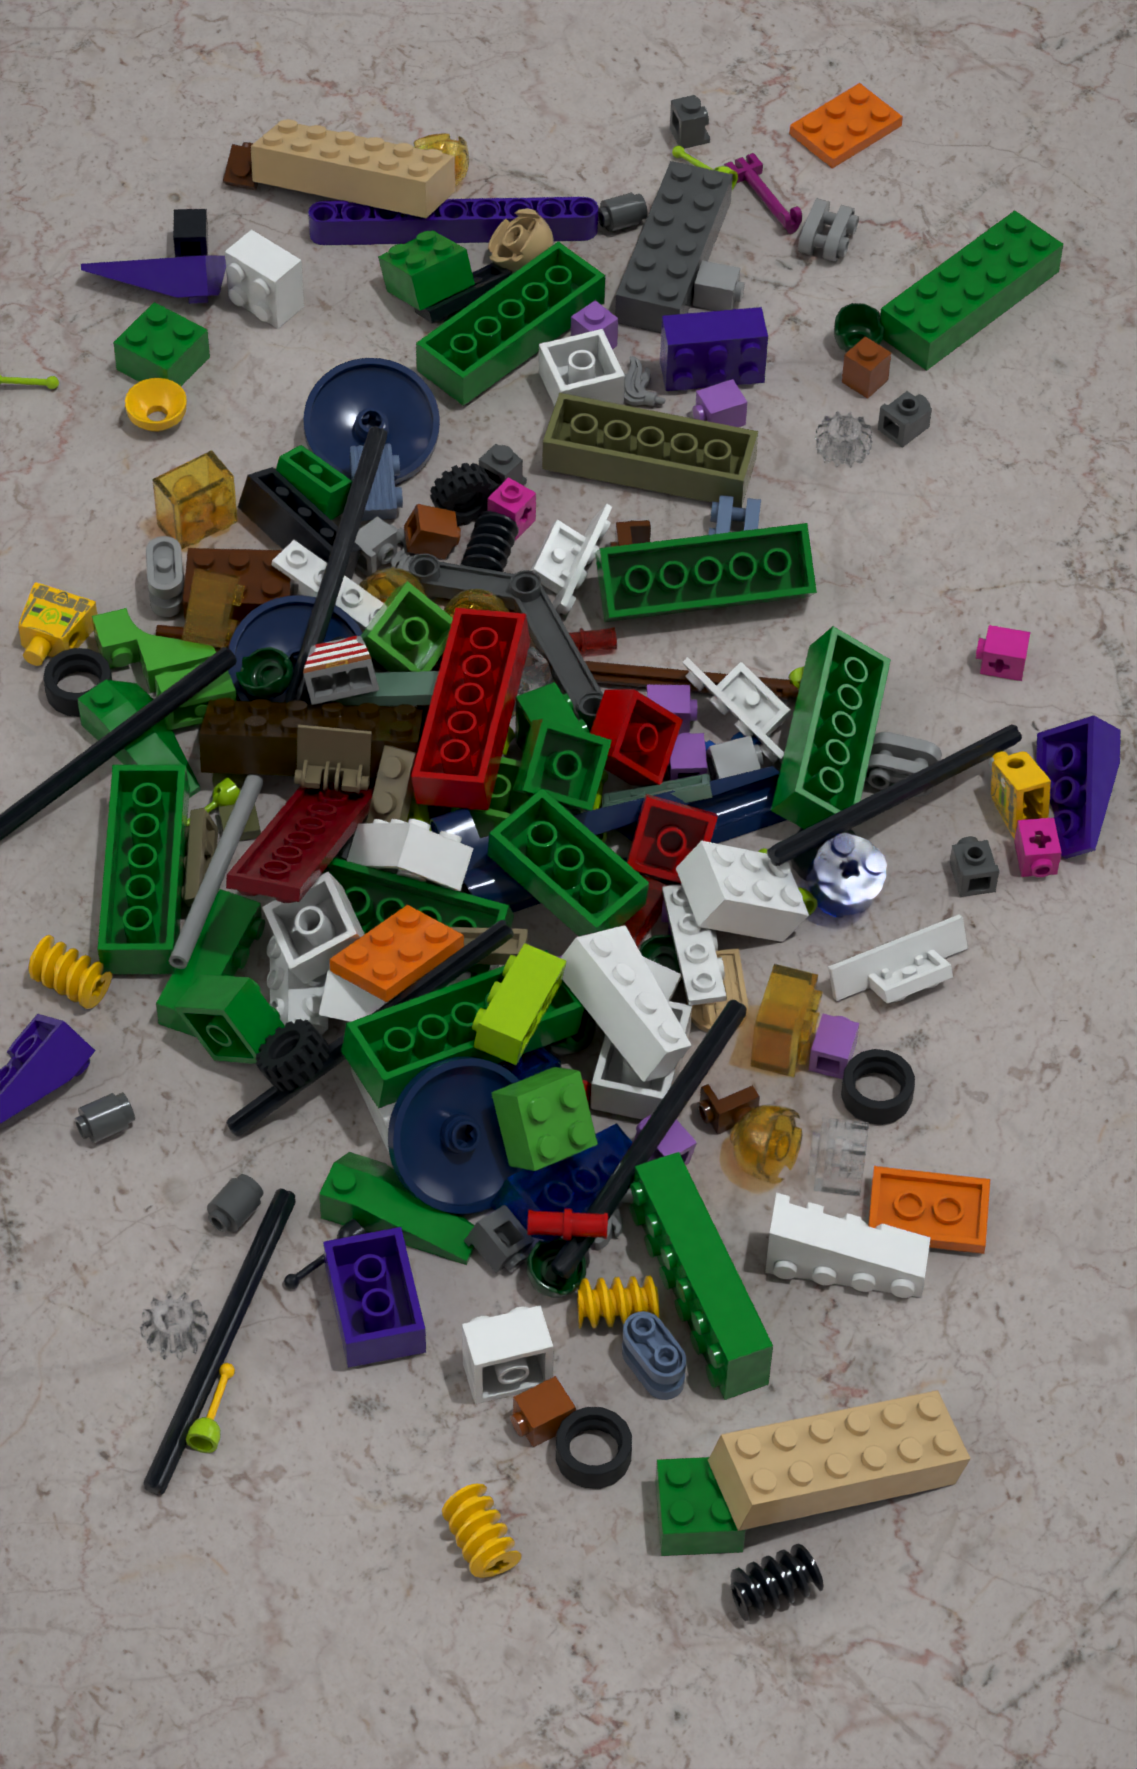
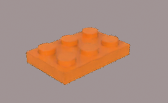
(845, 125)
(396, 953)
(934, 1205)

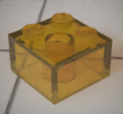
(195, 499)
(786, 1021)

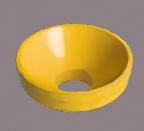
(155, 396)

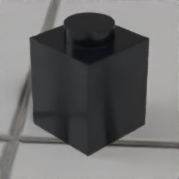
(190, 232)

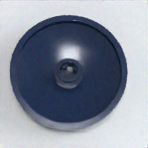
(370, 395)
(282, 625)
(449, 1135)

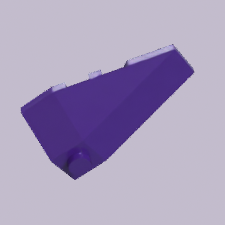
(177, 276)
(1082, 769)
(40, 1062)

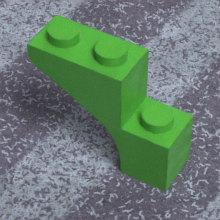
(126, 644)

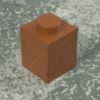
(866, 367)
(431, 531)
(541, 1411)

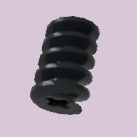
(490, 542)
(773, 1579)

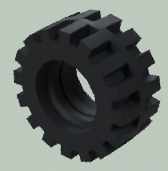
(463, 491)
(292, 1054)

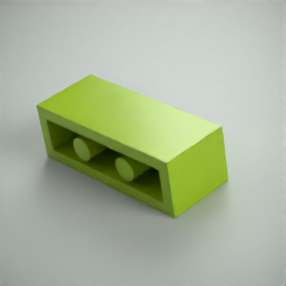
(518, 1003)

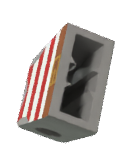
(339, 670)

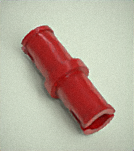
(567, 1224)

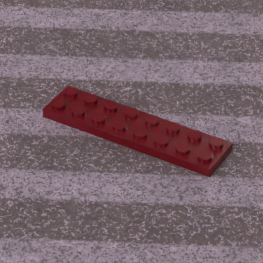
(299, 843)

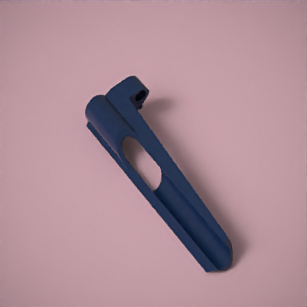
(740, 802)

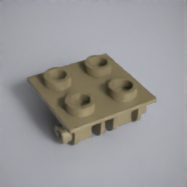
(333, 757)

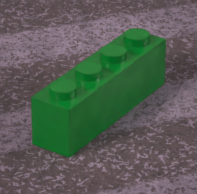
(219, 951)

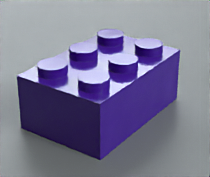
(713, 348)
(374, 1297)

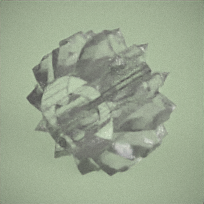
(843, 439)
(159, 1326)

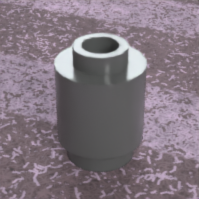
(622, 211)
(104, 1117)
(234, 1203)

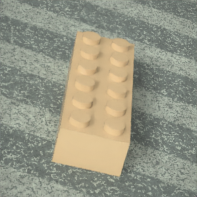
(353, 168)
(838, 1459)

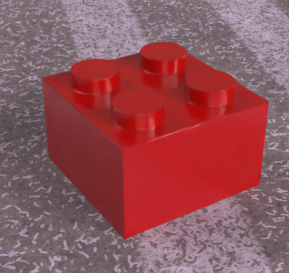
(640, 736)
(667, 835)

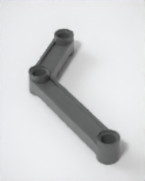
(526, 595)

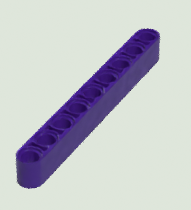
(455, 219)

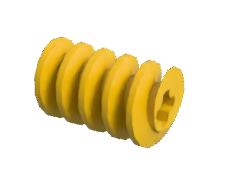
(68, 973)
(615, 1300)
(479, 1533)

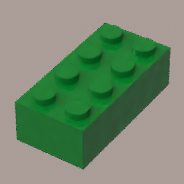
(567, 866)

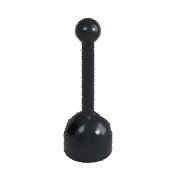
(349, 1229)

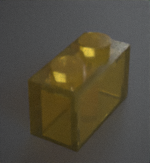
(212, 608)

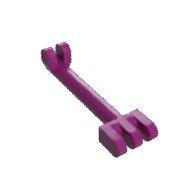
(749, 171)

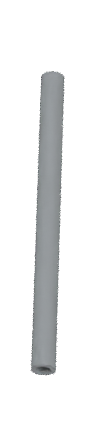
(215, 872)

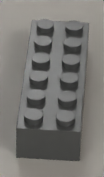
(672, 245)

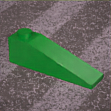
(112, 704)
(378, 1201)

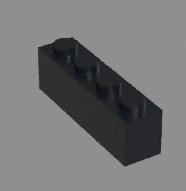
(289, 516)

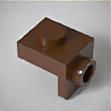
(239, 167)
(632, 532)
(727, 1111)

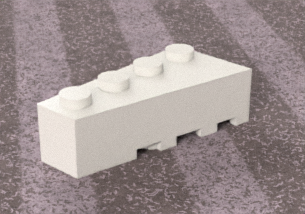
(625, 1001)
(844, 1251)

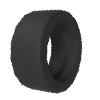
(69, 662)
(878, 1062)
(593, 1475)

